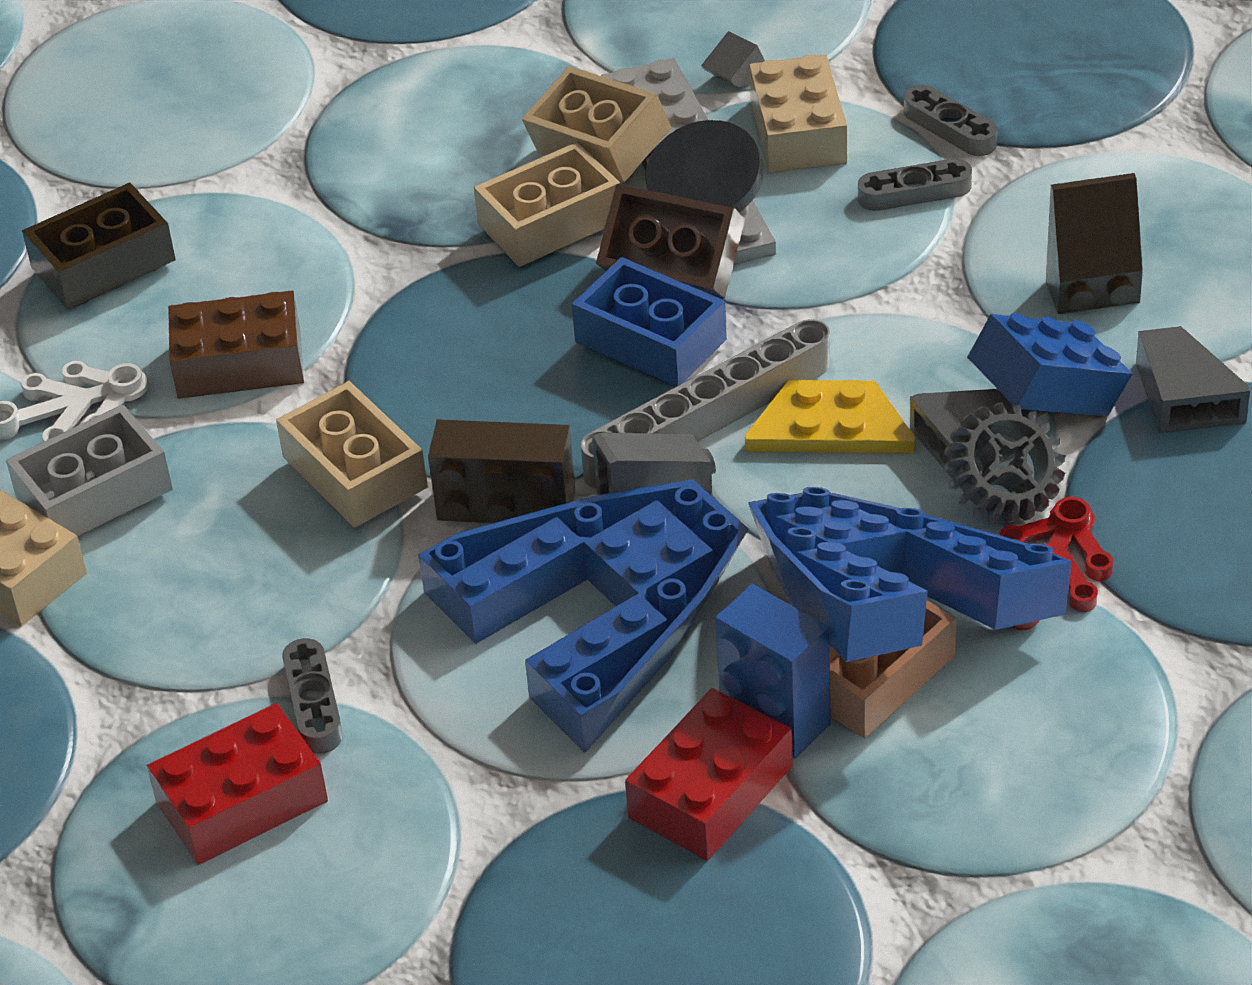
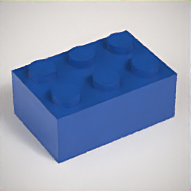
(649, 321)
(1049, 364)
(776, 662)

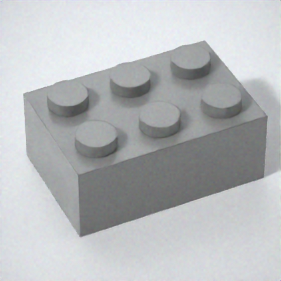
(91, 472)

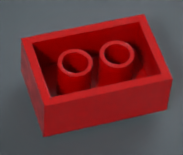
(709, 773)
(237, 783)

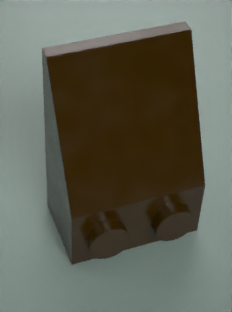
(1094, 244)

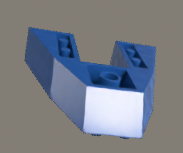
(643, 548)
(875, 564)

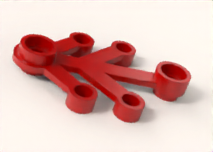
(1069, 520)

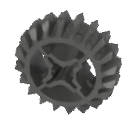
(1031, 492)

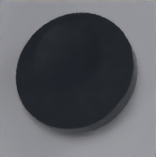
(707, 164)

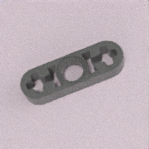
(971, 133)
(878, 188)
(308, 710)

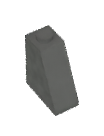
(1188, 382)
(939, 413)
(649, 460)

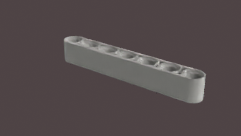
(725, 390)

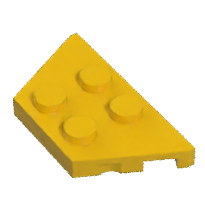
(830, 419)

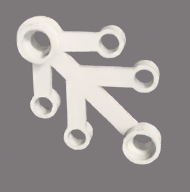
(115, 387)

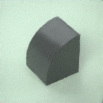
(732, 59)

